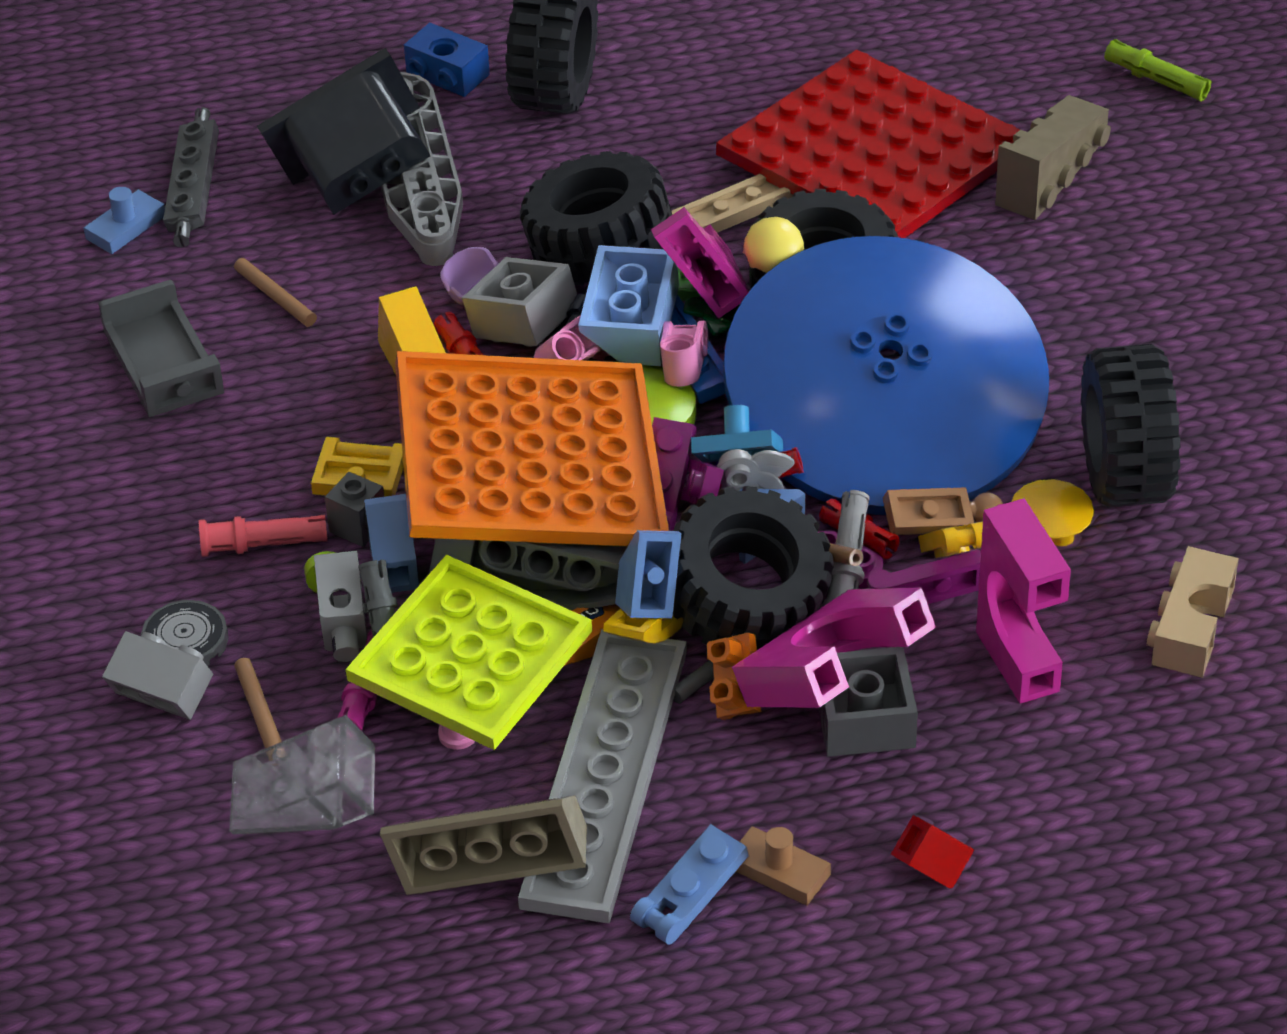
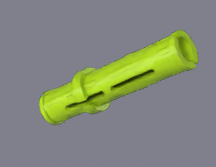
(1144, 64)

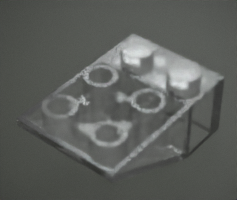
(305, 782)

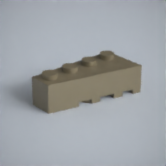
(1049, 155)

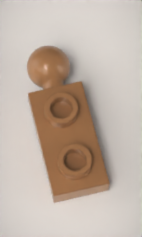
(934, 509)

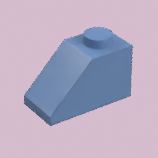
(649, 574)

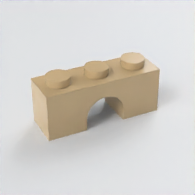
(1185, 634)

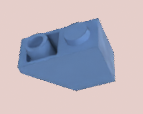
(391, 541)

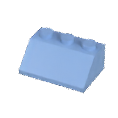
(629, 302)

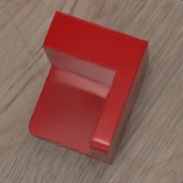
(932, 852)

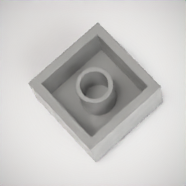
(520, 301)

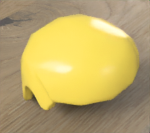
(771, 242)

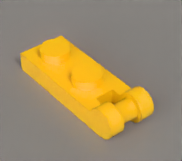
(952, 540)

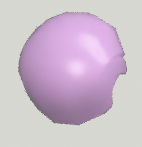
(466, 270)

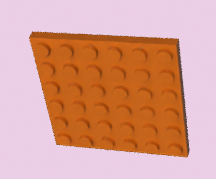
(527, 449)

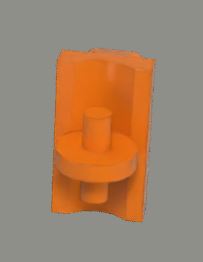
(725, 690)

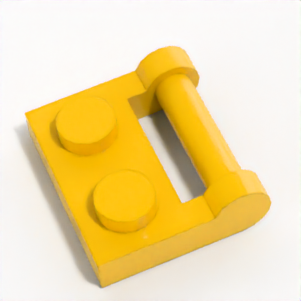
(371, 462)

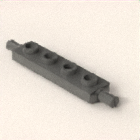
(191, 176)

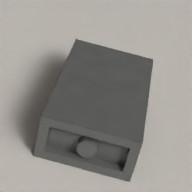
(159, 349)

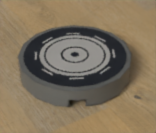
(192, 625)

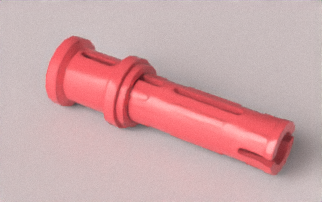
(241, 535)

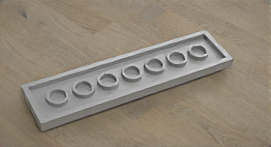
(609, 770)

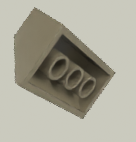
(488, 845)

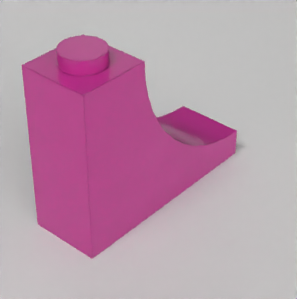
(703, 260)

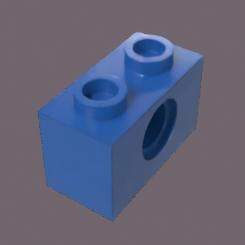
(447, 59)

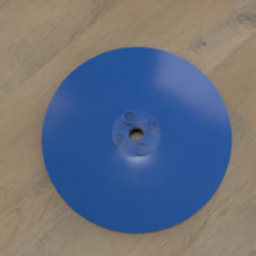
(939, 416)

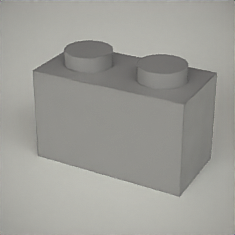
(158, 674)

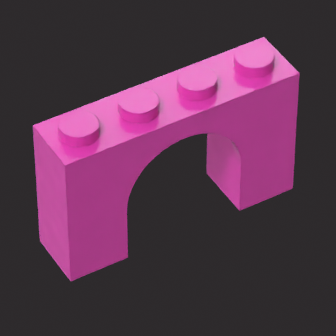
(1018, 576)
(803, 662)

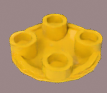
(1059, 507)

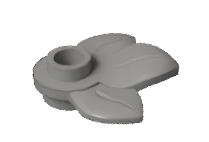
(754, 470)

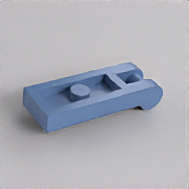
(690, 884)

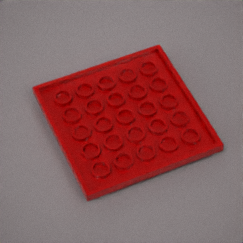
(875, 137)

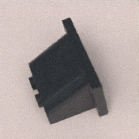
(349, 133)

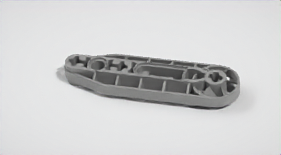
(429, 219)

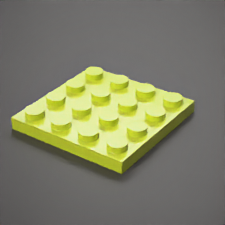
(469, 651)

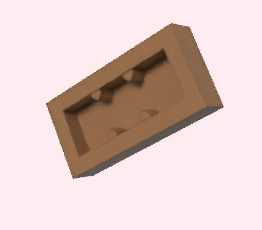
(781, 865)

